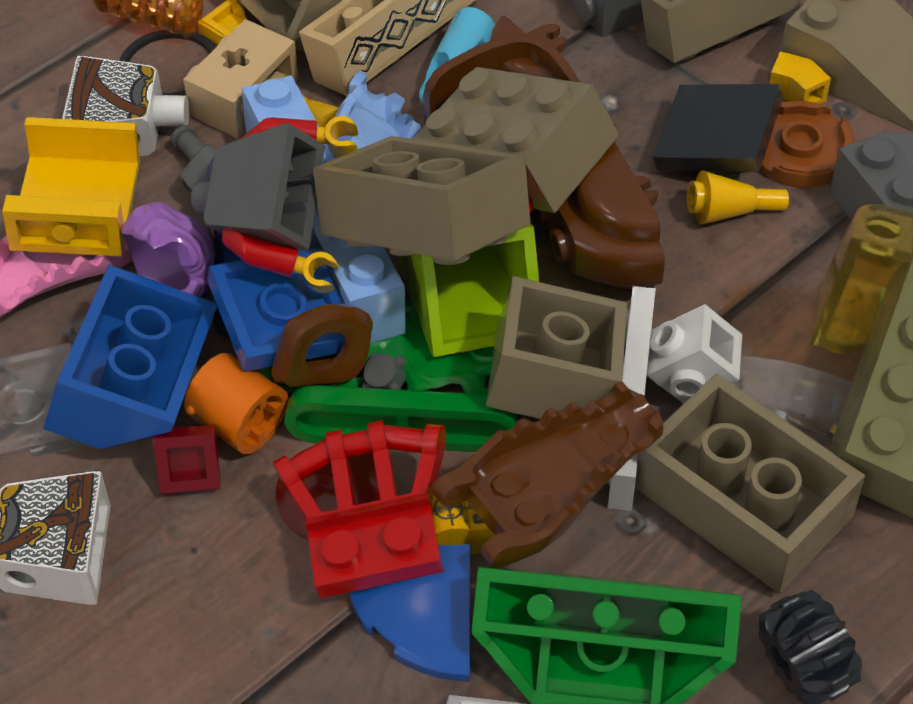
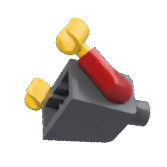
(266, 193)

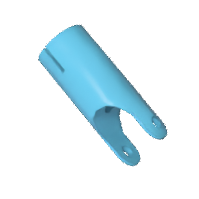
(467, 30)

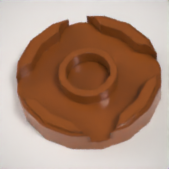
(805, 145)

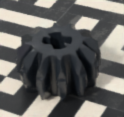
(810, 648)

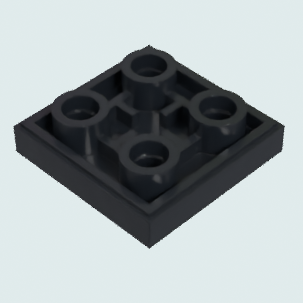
(718, 128)

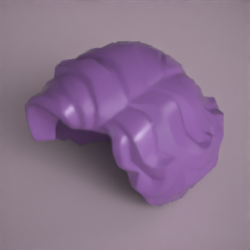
(170, 247)

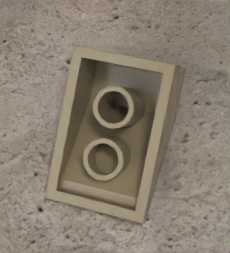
(862, 49)

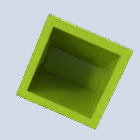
(465, 300)

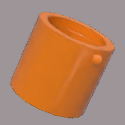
(239, 403)

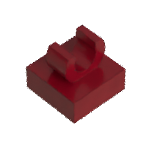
(187, 459)

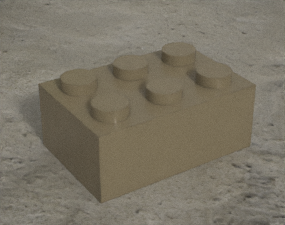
(548, 120)
(423, 198)
(749, 482)

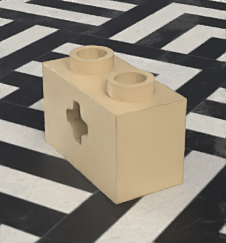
(240, 60)

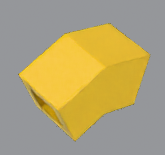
(800, 78)

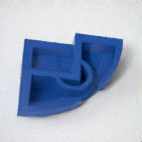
(425, 617)

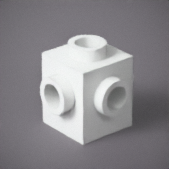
(692, 351)

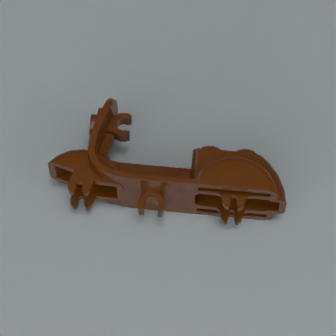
(608, 221)

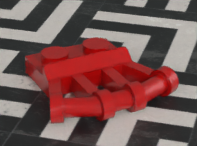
(376, 539)

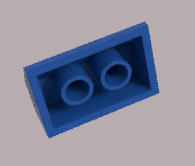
(129, 362)

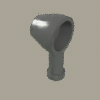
(200, 156)

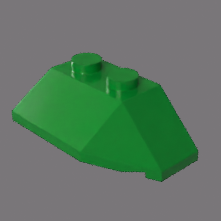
(603, 637)

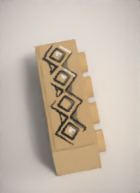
(369, 36)

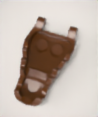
(545, 472)

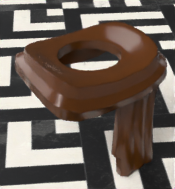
(301, 331)

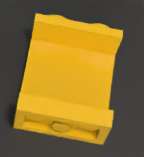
(74, 187)

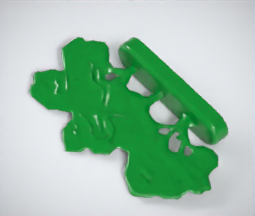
(344, 406)

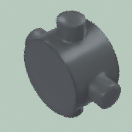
(384, 372)

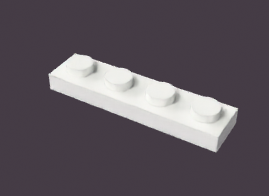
(634, 377)

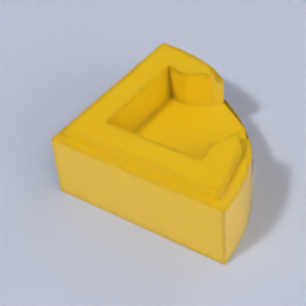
(222, 21)

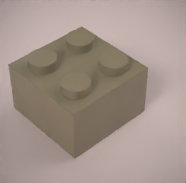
(555, 348)

